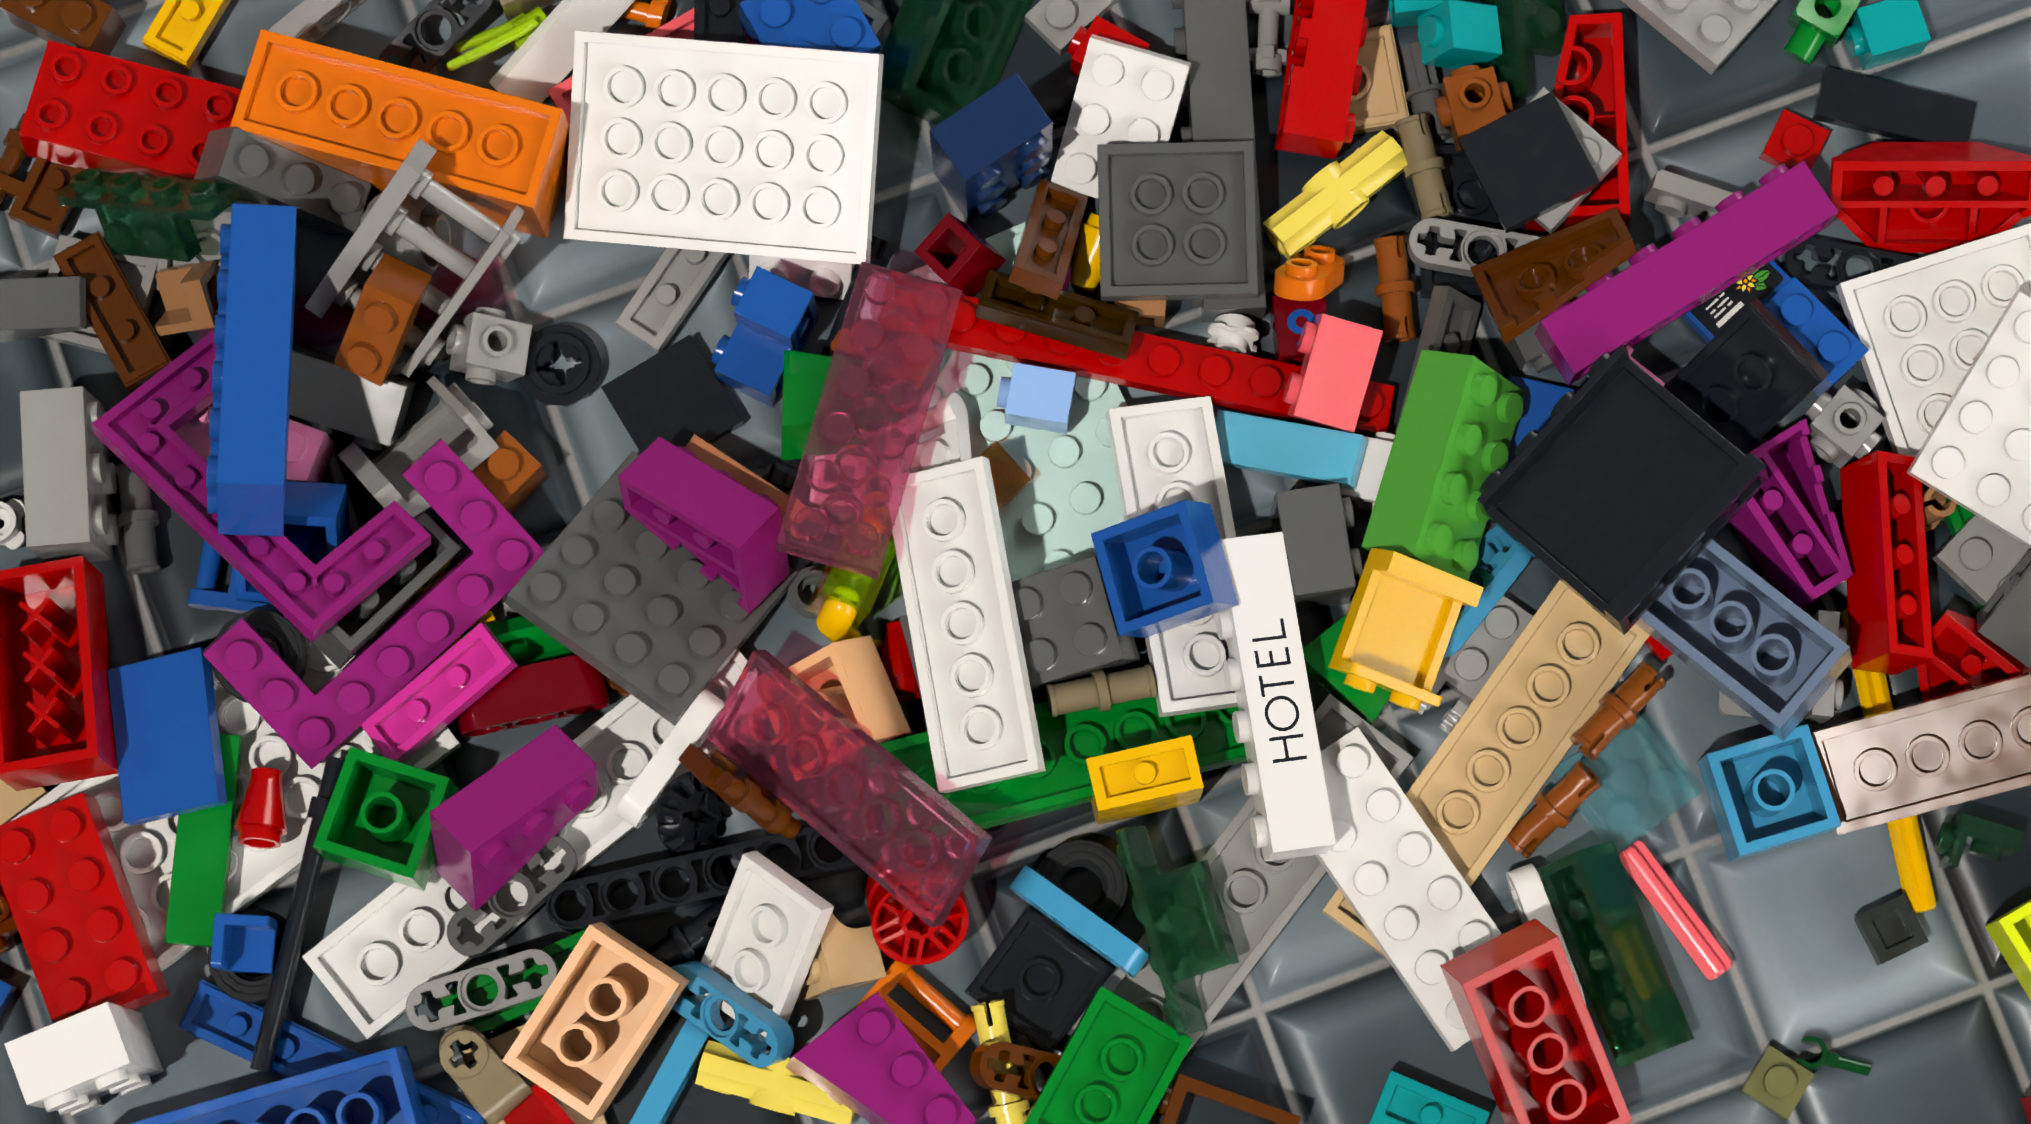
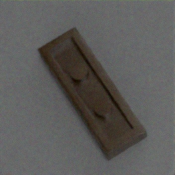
(1068, 319)

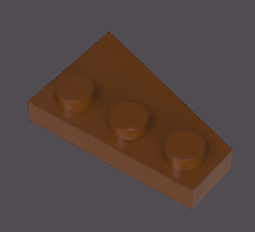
(1550, 271)

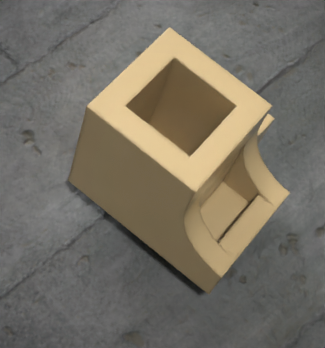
(842, 962)

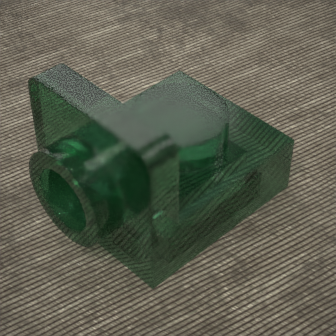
(1986, 839)

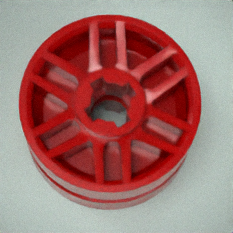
(905, 935)

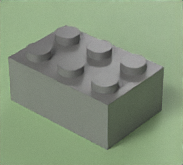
(66, 476)

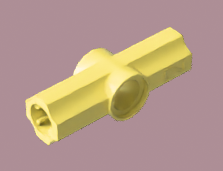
(1335, 195)
(767, 1087)

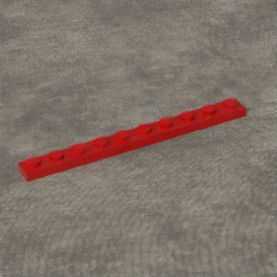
(1161, 367)

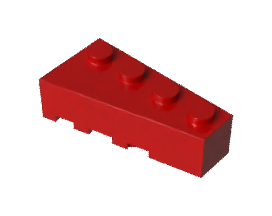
(1321, 76)
(1593, 87)

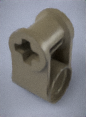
(486, 1080)

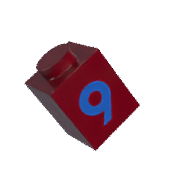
(959, 255)
(1287, 324)

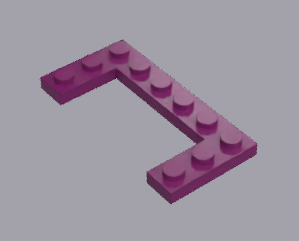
(309, 595)
(323, 719)

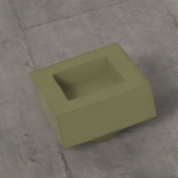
(1777, 1082)

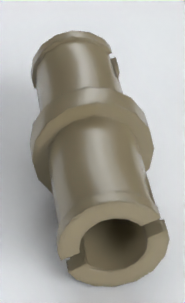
(1424, 167)
(1101, 690)

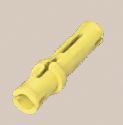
(1004, 1107)

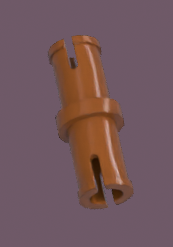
(1395, 289)
(1617, 711)
(1553, 809)

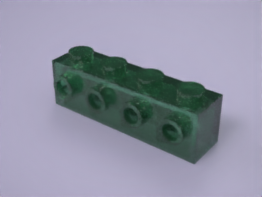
(1615, 953)

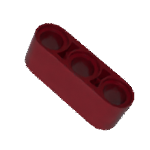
(537, 695)

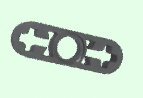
(490, 932)

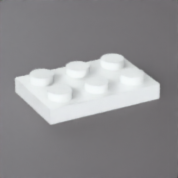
(1118, 99)
(767, 934)

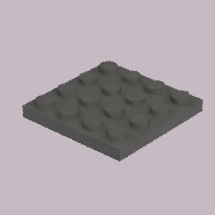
(636, 605)

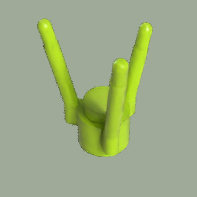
(514, 32)

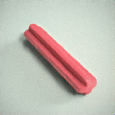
(1675, 910)

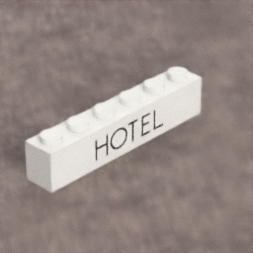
(1273, 703)

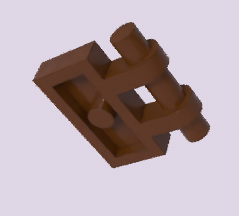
(36, 196)
(741, 793)

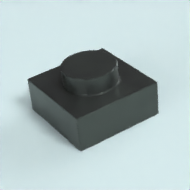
(1891, 929)

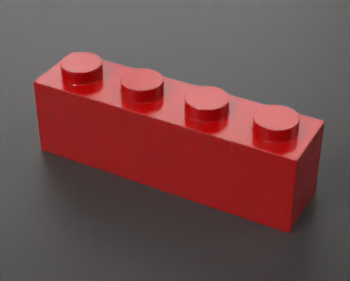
(1888, 563)

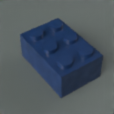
(992, 148)

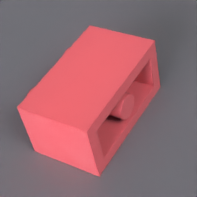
(1332, 372)

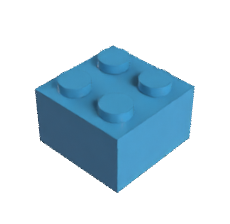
(1768, 793)

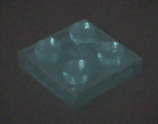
(1638, 786)

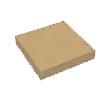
(1381, 89)

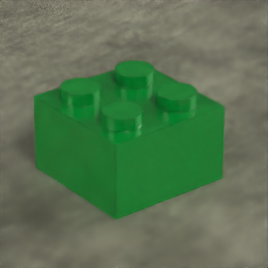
(382, 818)

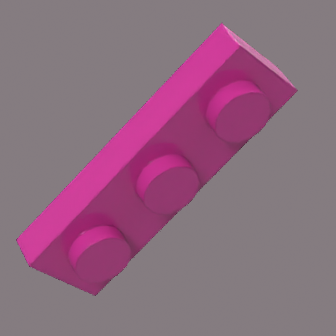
(439, 694)

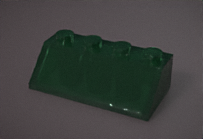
(947, 53)

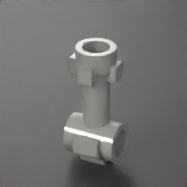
(1267, 58)

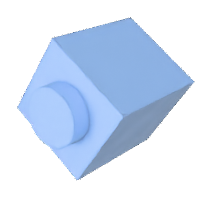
(1037, 397)

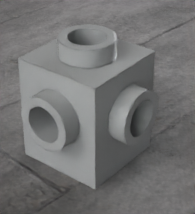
(488, 346)
(1830, 438)

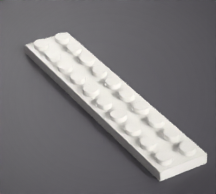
(403, 932)

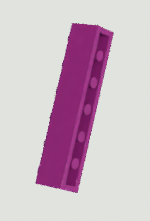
(1687, 270)

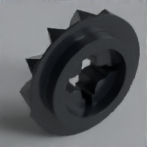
(575, 347)
(676, 830)

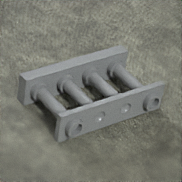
(391, 217)

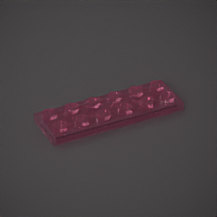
(869, 421)
(849, 788)

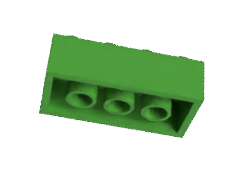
(1444, 449)

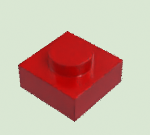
(1794, 141)

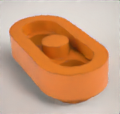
(1310, 274)

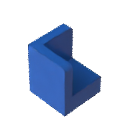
(244, 943)

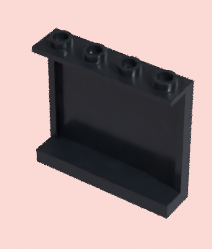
(1620, 489)

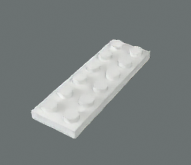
(1159, 459)
(965, 628)
(1400, 880)

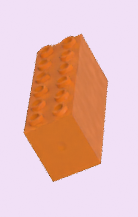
(371, 114)

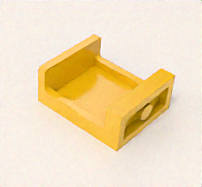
(1400, 627)
(1144, 780)

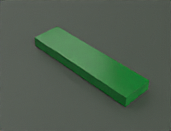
(203, 860)

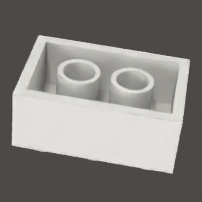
(84, 1059)

